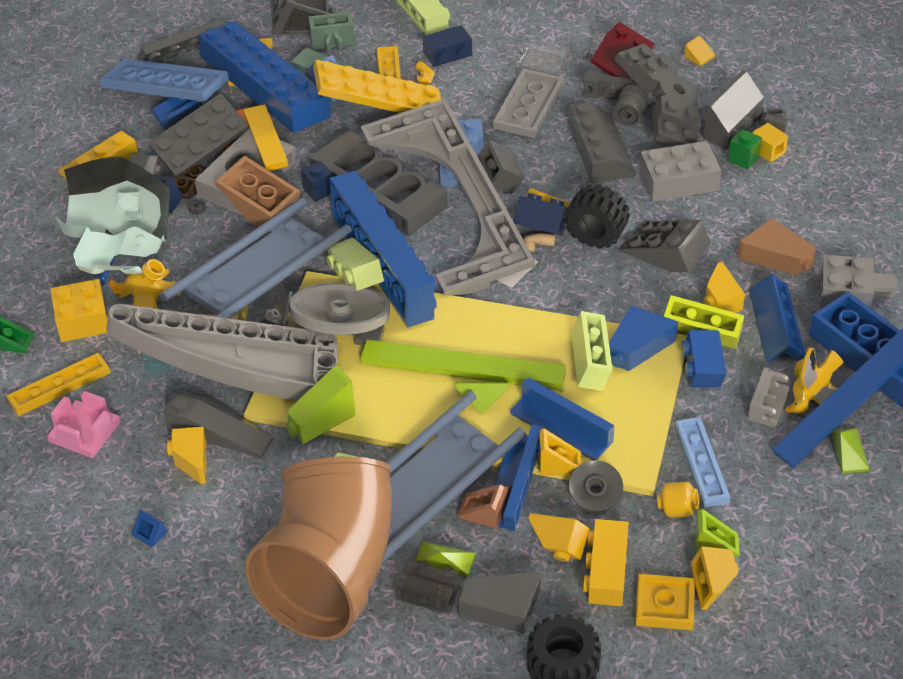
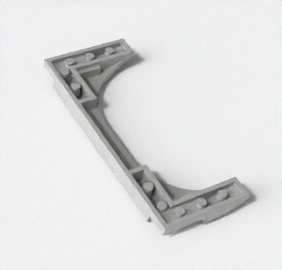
(437, 135)

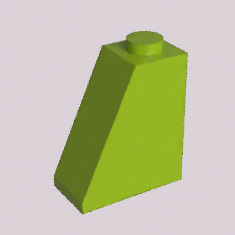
(322, 407)

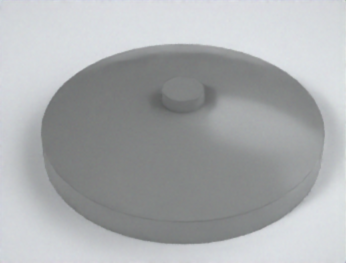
(339, 308)

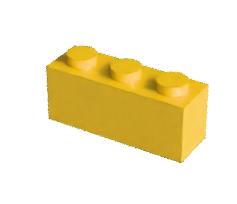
(606, 562)

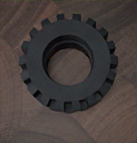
(597, 216)
(563, 634)

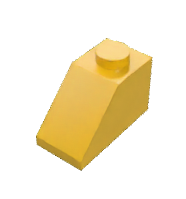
(724, 291)
(189, 451)
(560, 535)
(713, 573)

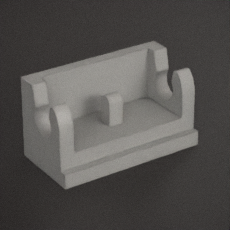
(769, 398)

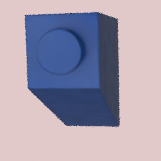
(640, 338)

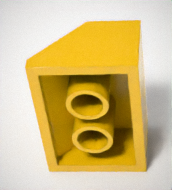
(116, 146)

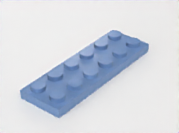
(164, 79)

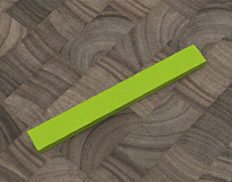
(462, 364)

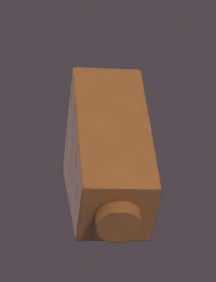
(777, 248)

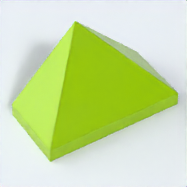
(485, 392)
(849, 450)
(446, 557)

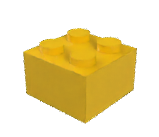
(79, 310)

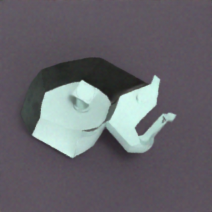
(114, 212)

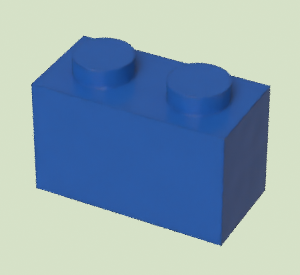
(704, 358)

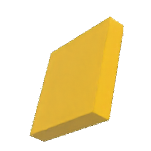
(665, 602)

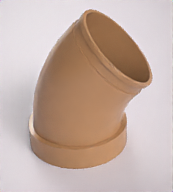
(326, 546)

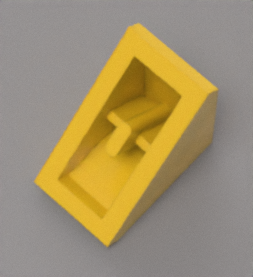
(557, 455)

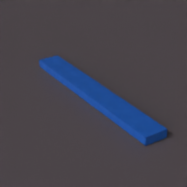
(842, 403)

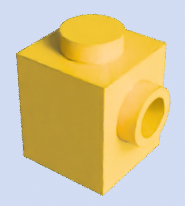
(773, 142)

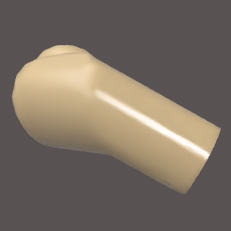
(539, 239)

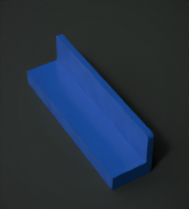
(776, 319)
(564, 419)
(518, 470)

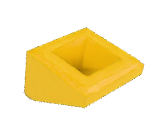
(698, 51)

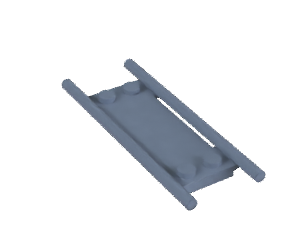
(258, 267)
(439, 470)

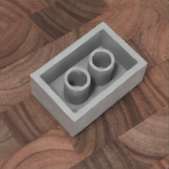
(680, 171)

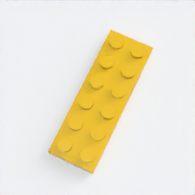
(371, 88)

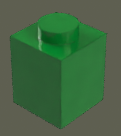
(744, 149)

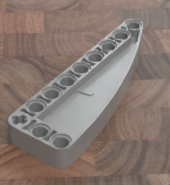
(229, 351)

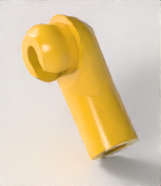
(426, 73)

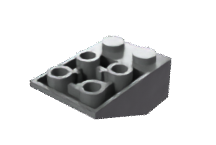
(668, 243)

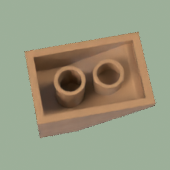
(256, 191)

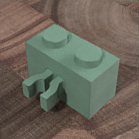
(331, 30)

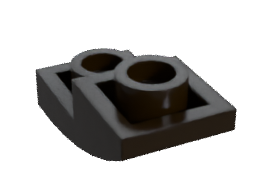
(186, 182)

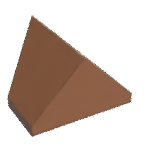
(485, 505)

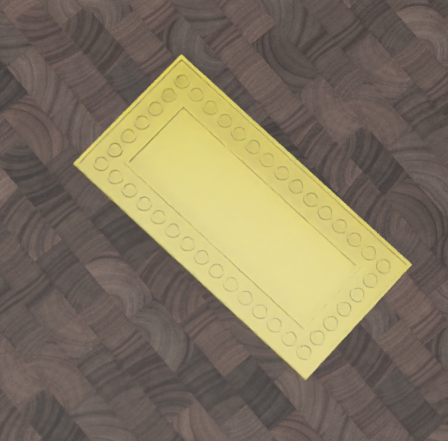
(402, 403)

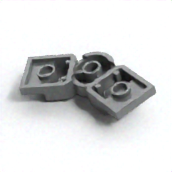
(675, 113)

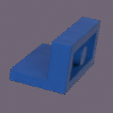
(174, 110)

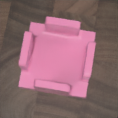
(83, 424)

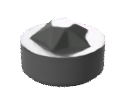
(776, 112)

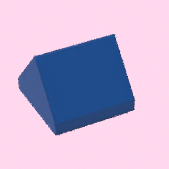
(148, 528)

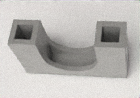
(241, 147)

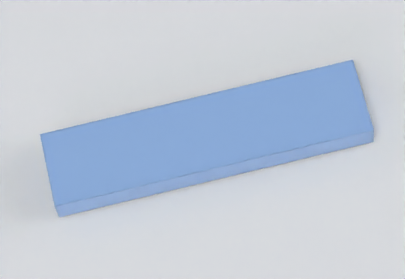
(702, 462)

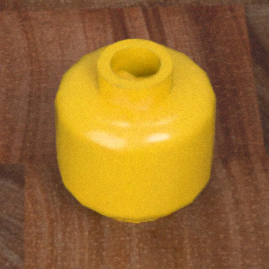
(678, 499)

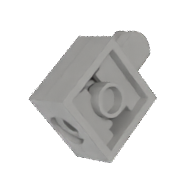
(854, 276)

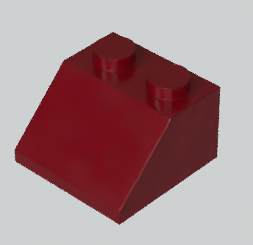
(617, 40)

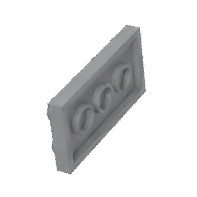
(528, 103)

